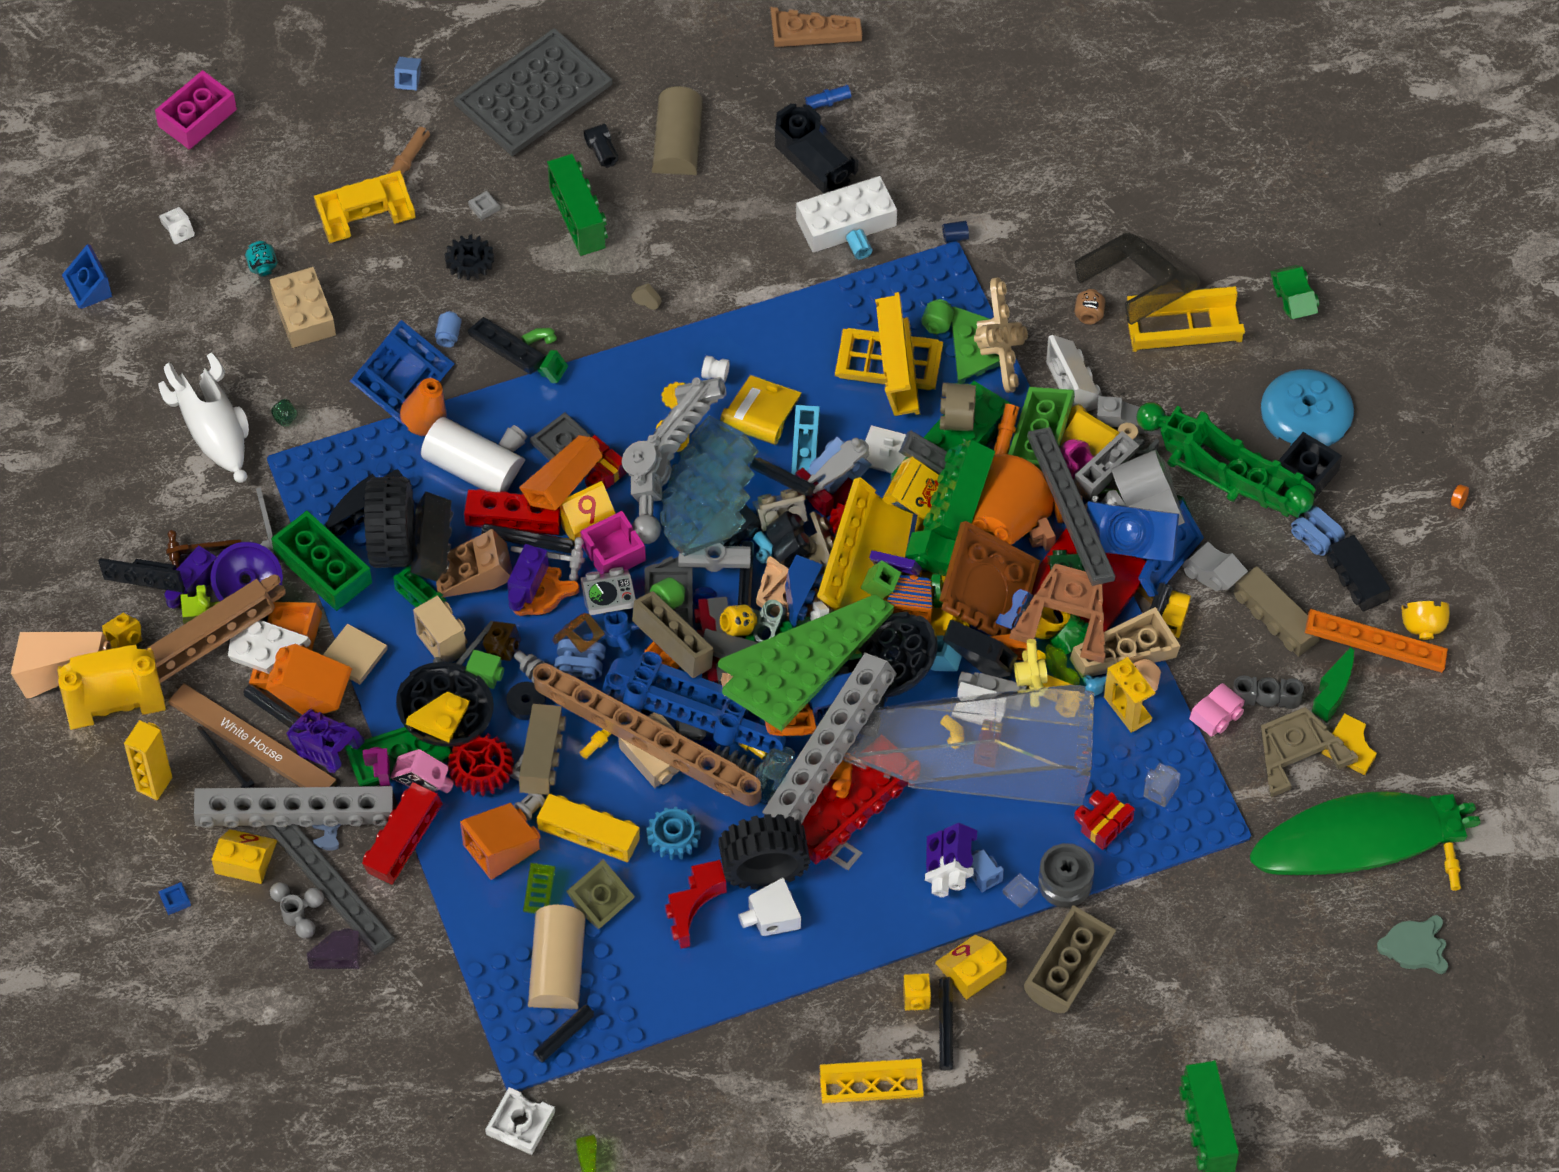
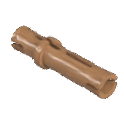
(403, 161)

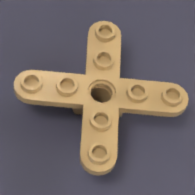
(998, 335)

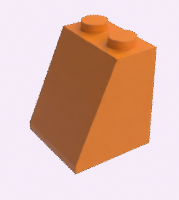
(308, 680)
(499, 839)

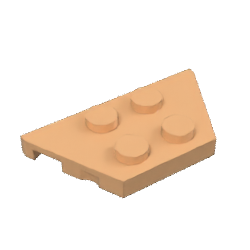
(773, 588)

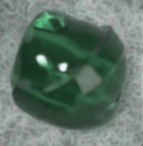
(284, 412)

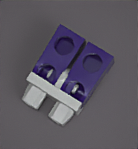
(949, 858)

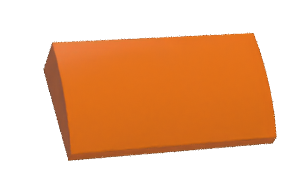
(296, 617)

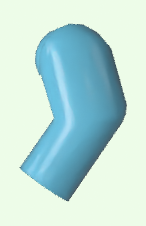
(766, 547)

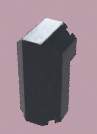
(813, 148)

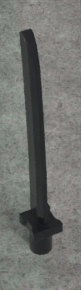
(250, 784)

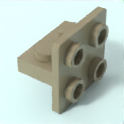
(772, 507)

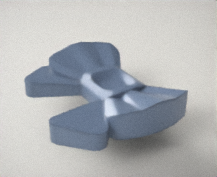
(329, 840)

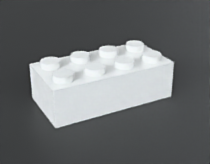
(833, 215)

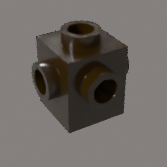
(502, 640)

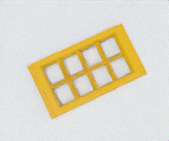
(845, 354)

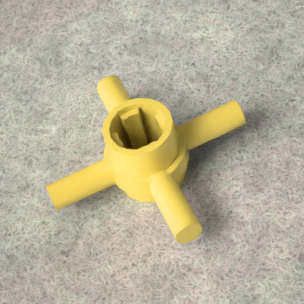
(1031, 671)

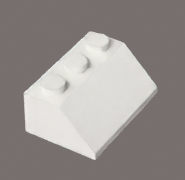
(1070, 372)

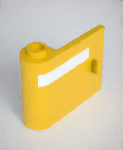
(761, 409)

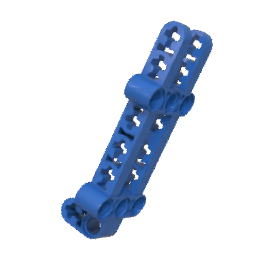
(645, 682)

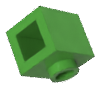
(881, 580)
(486, 666)

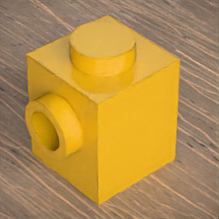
(916, 992)

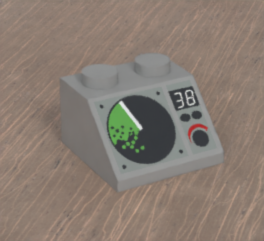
(608, 591)

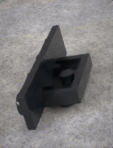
(143, 573)

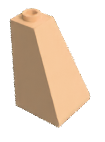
(42, 652)

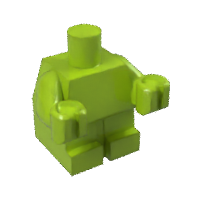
(195, 605)

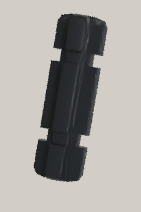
(1160, 600)

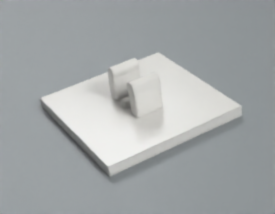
(884, 449)

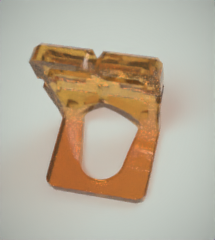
(578, 642)

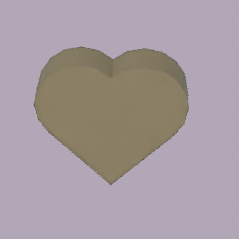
(646, 296)

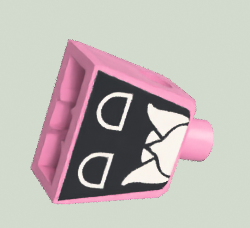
(422, 770)

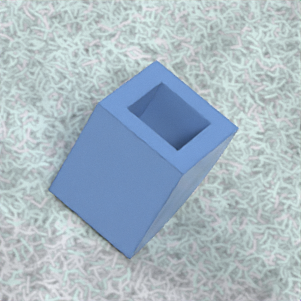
(407, 73)

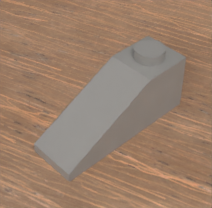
(1098, 470)

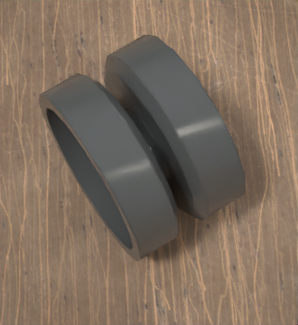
(1066, 875)

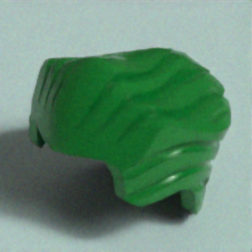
(1071, 635)

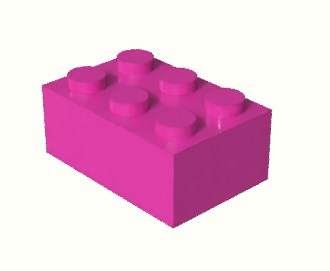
(195, 109)

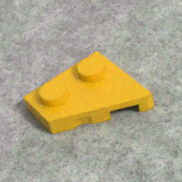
(440, 716)

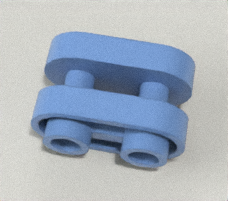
(1317, 530)
(578, 664)

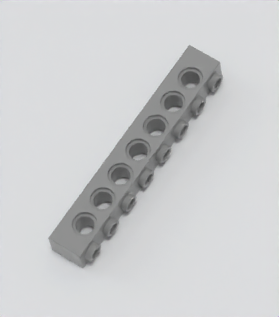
(832, 738)
(282, 799)

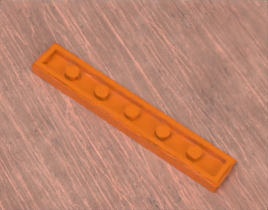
(1376, 640)

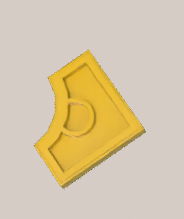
(1352, 734)

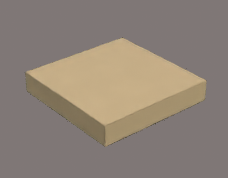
(356, 651)

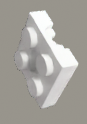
(528, 1134)

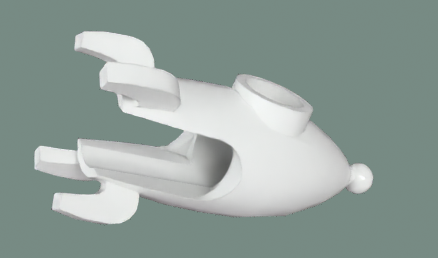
(213, 424)

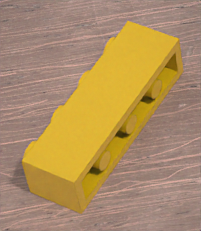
(148, 759)
(588, 827)

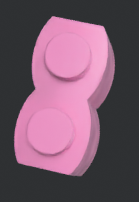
(1217, 710)

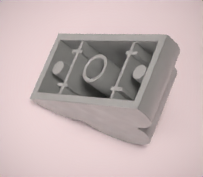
(1147, 484)

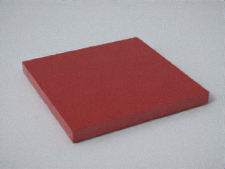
(1116, 593)

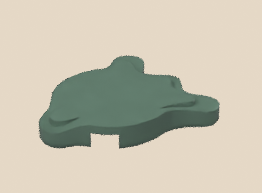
(1415, 945)

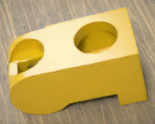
(1176, 611)

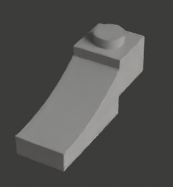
(1116, 412)

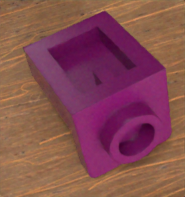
(380, 761)

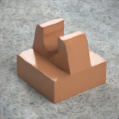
(1042, 535)

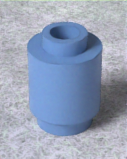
(448, 329)

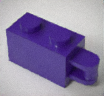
(194, 572)
(526, 576)

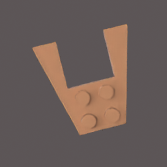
(1072, 593)

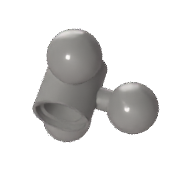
(313, 898)

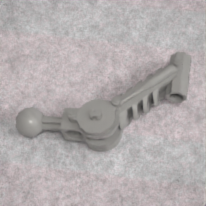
(650, 460)

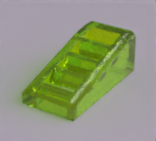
(539, 869)
(586, 1150)

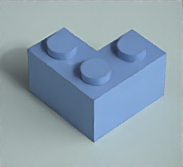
(831, 449)

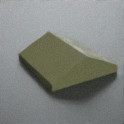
(600, 894)

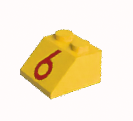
(585, 509)
(243, 855)
(973, 965)

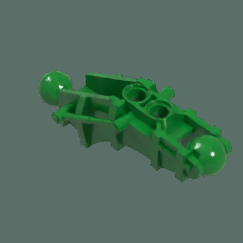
(1184, 440)

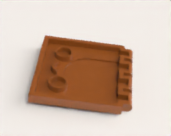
(984, 578)

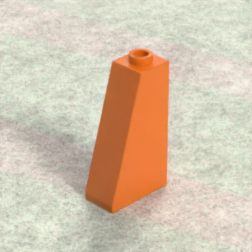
(562, 473)

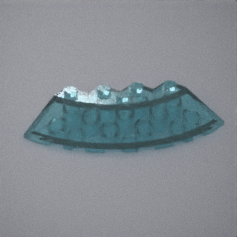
(708, 488)

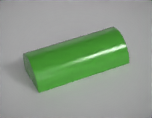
(1041, 410)

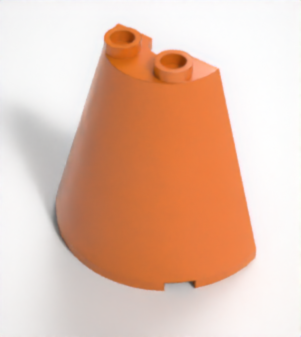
(1013, 498)

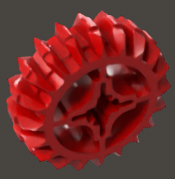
(483, 773)

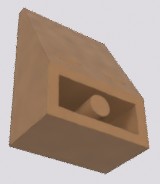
(476, 566)

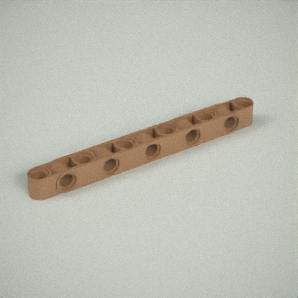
(647, 734)

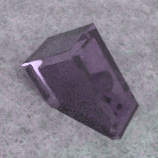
(336, 951)

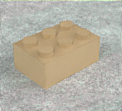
(302, 307)

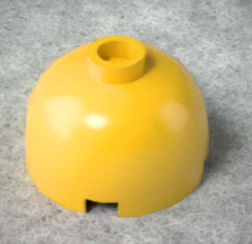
(1425, 618)

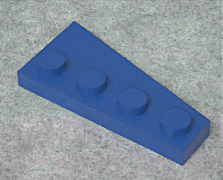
(1162, 571)

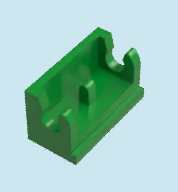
(414, 588)

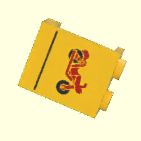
(913, 487)

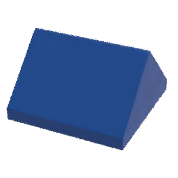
(87, 279)

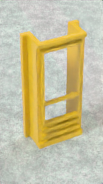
(1223, 317)
(897, 356)

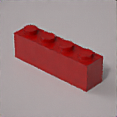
(402, 833)

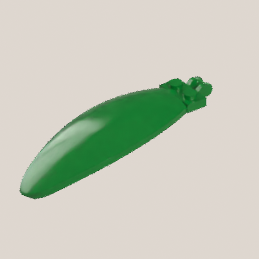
(1361, 833)

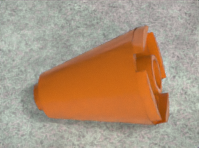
(423, 407)

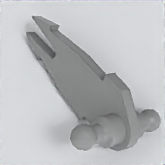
(841, 462)
(268, 543)
(576, 557)

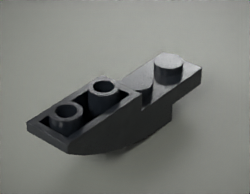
(350, 509)

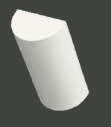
(470, 456)

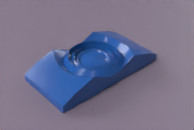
(1135, 530)

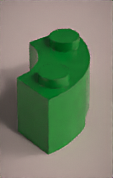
(1296, 294)
(930, 551)

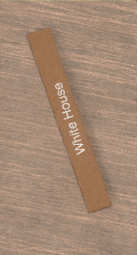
(249, 739)

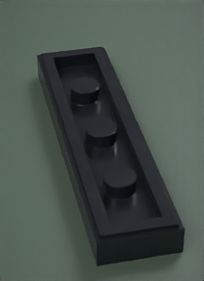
(506, 345)

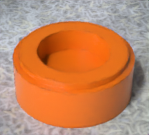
(1459, 496)

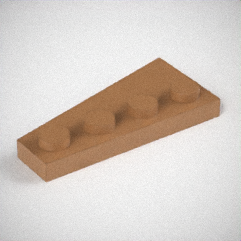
(803, 29)

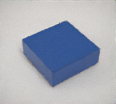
(174, 898)

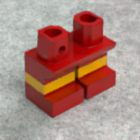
(607, 469)
(1105, 820)

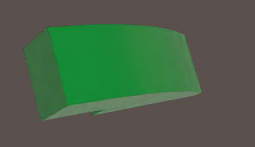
(1333, 687)

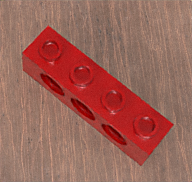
(524, 518)

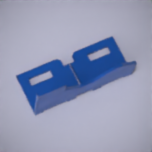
(1008, 619)

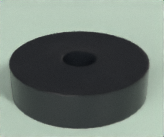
(515, 699)

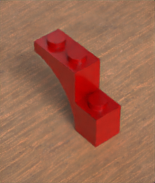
(704, 884)

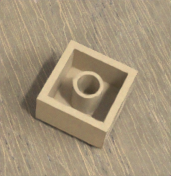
(440, 630)

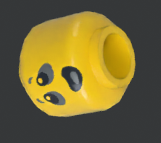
(738, 620)

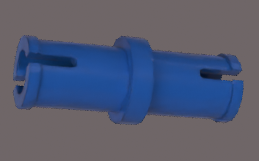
(828, 97)

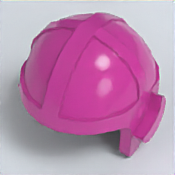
(1076, 455)

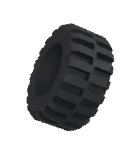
(389, 521)

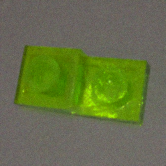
(1057, 664)

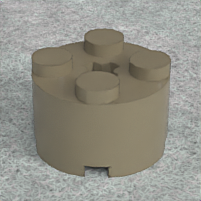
(957, 407)

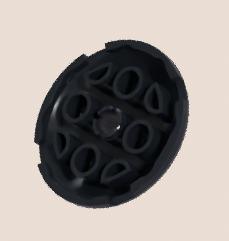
(907, 645)
(432, 681)

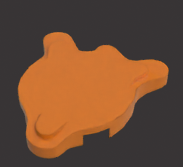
(549, 593)

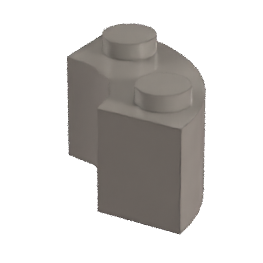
(1214, 568)

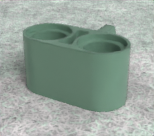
(765, 620)

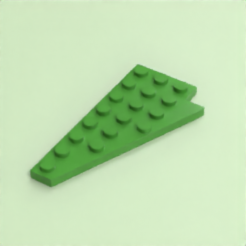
(789, 669)

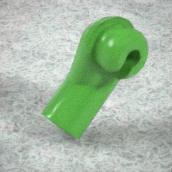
(539, 333)

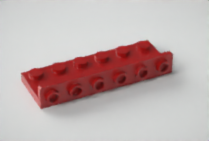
(836, 818)

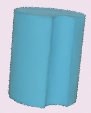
(859, 244)

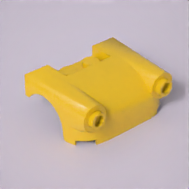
(110, 683)

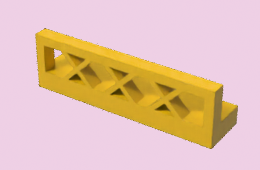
(871, 1072)

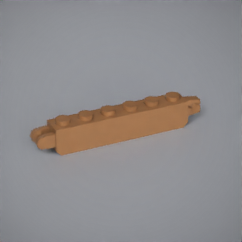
(216, 626)

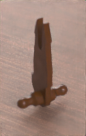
(175, 550)

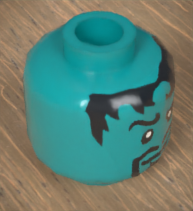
(261, 258)

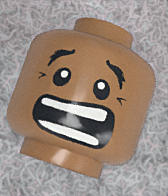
(1090, 306)

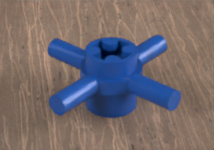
(616, 630)

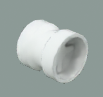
(713, 368)

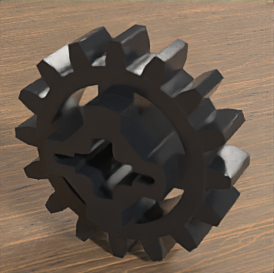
(469, 257)

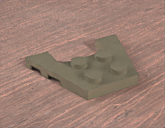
(1296, 738)

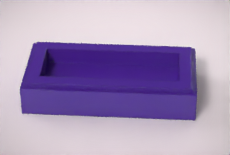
(902, 564)

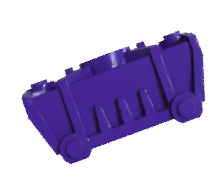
(312, 745)

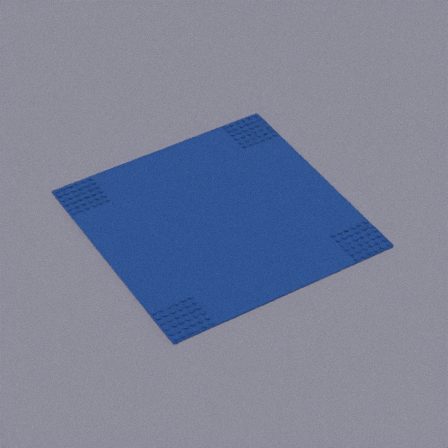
(850, 918)

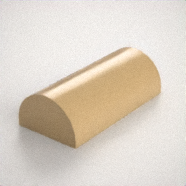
(557, 957)

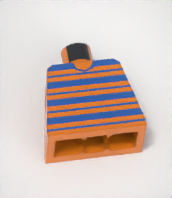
(913, 596)

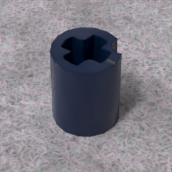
(955, 231)

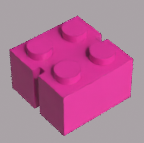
(613, 544)

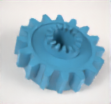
(673, 821)

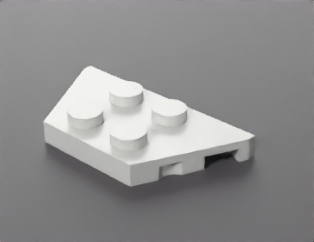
(260, 643)

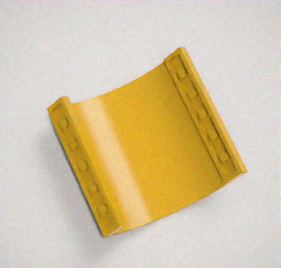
(864, 527)

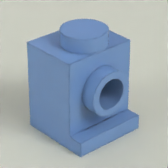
(985, 870)

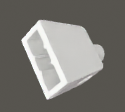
(772, 910)

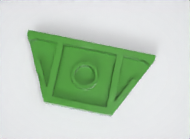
(967, 353)

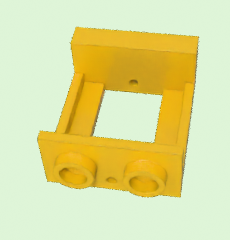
(1128, 694)

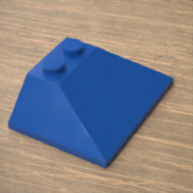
(399, 368)

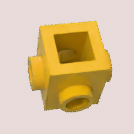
(122, 631)

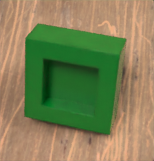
(553, 366)

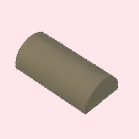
(677, 131)
(1068, 961)

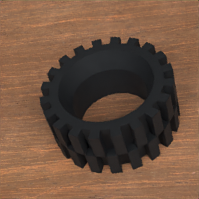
(764, 851)

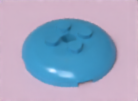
(1288, 416)

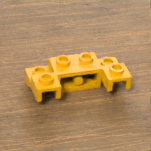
(361, 201)

